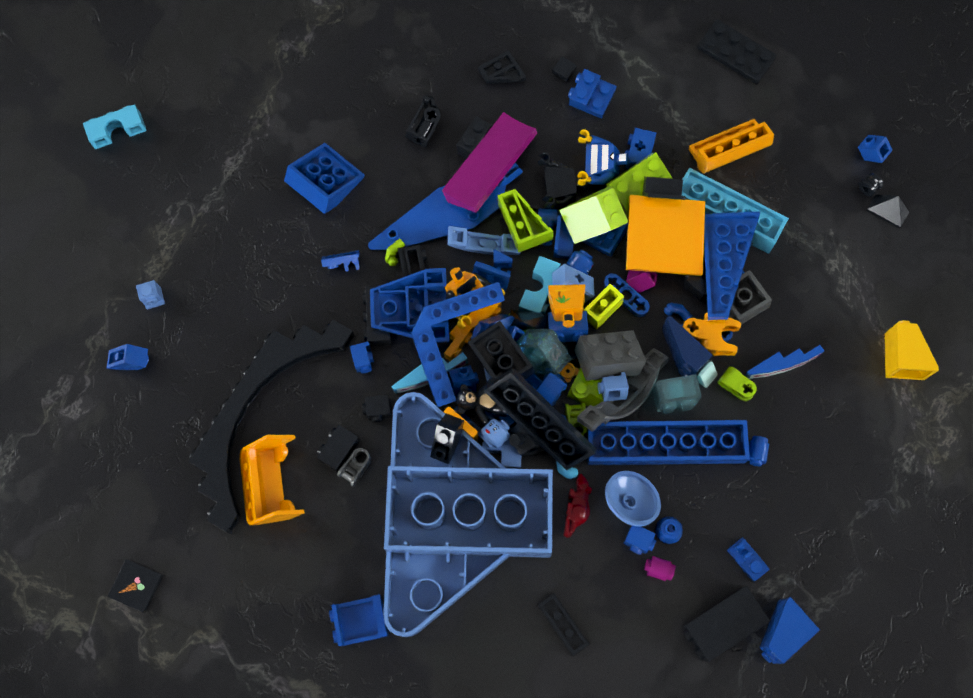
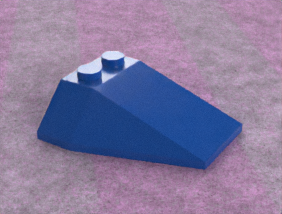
(400, 302)

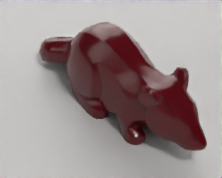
(578, 510)

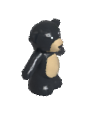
(481, 402)

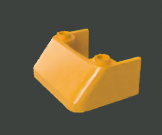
(263, 480)

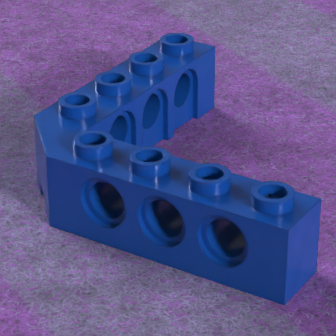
(426, 343)

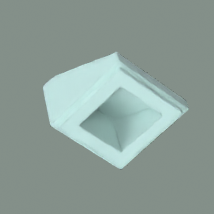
(707, 374)

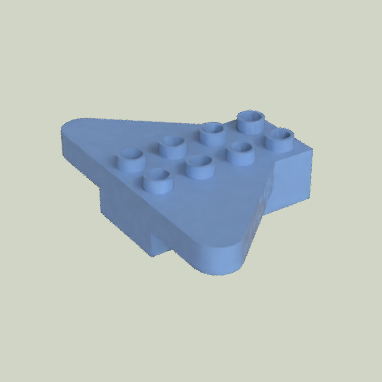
(452, 519)

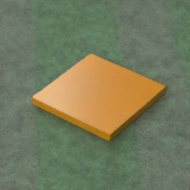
(665, 235)

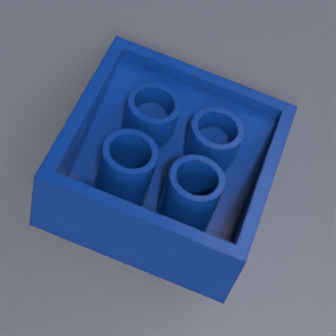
(323, 177)

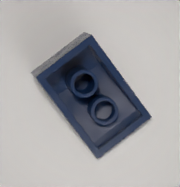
(686, 351)

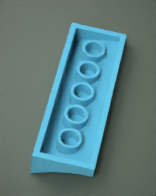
(723, 199)

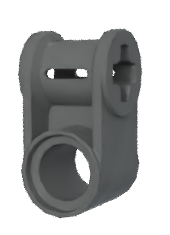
(354, 467)

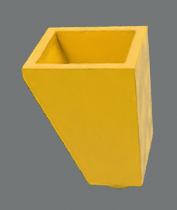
(908, 353)

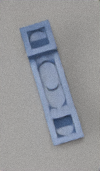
(480, 242)

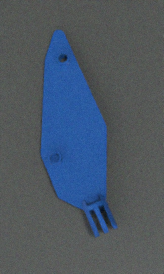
(434, 216)

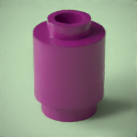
(659, 568)

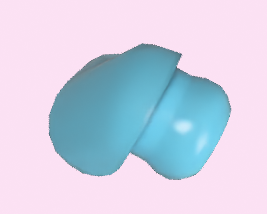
(569, 474)

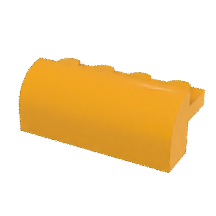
(731, 145)

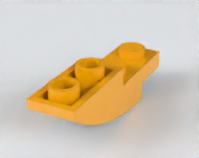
(461, 336)

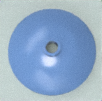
(632, 498)

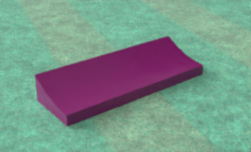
(488, 163)

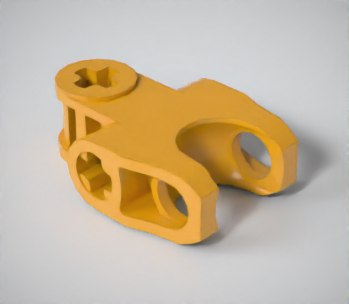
(710, 334)

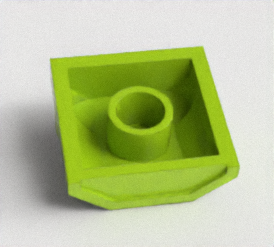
(585, 390)

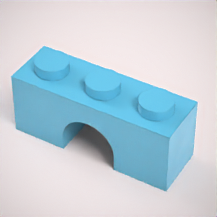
(100, 128)
(537, 300)

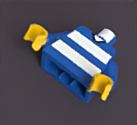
(602, 160)

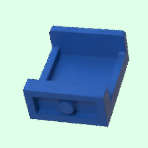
(358, 621)

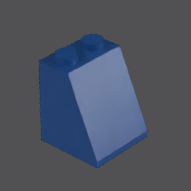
(786, 632)

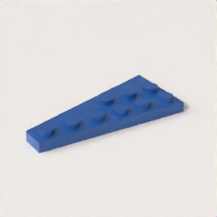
(725, 252)

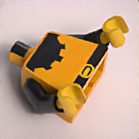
(463, 283)

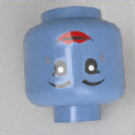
(495, 433)

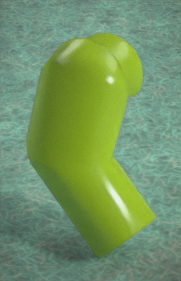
(390, 256)

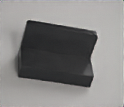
(663, 188)

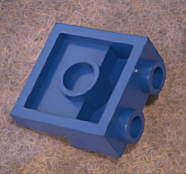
(591, 93)

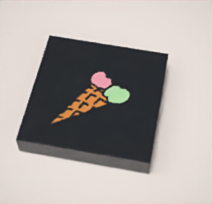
(135, 585)

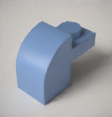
(510, 456)

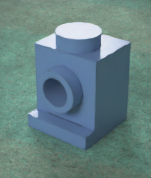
(150, 294)
(614, 387)

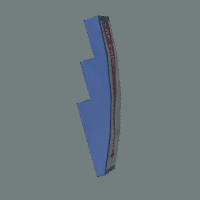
(777, 364)

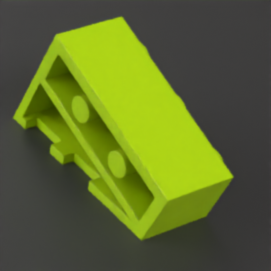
(523, 223)

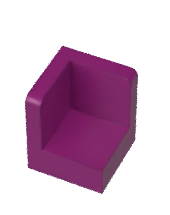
(641, 280)

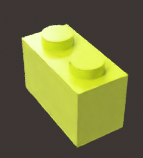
(604, 306)

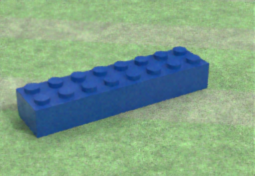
(670, 442)

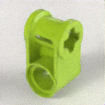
(736, 383)
(572, 412)

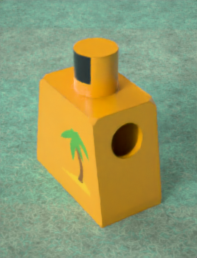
(567, 303)

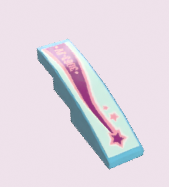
(417, 377)

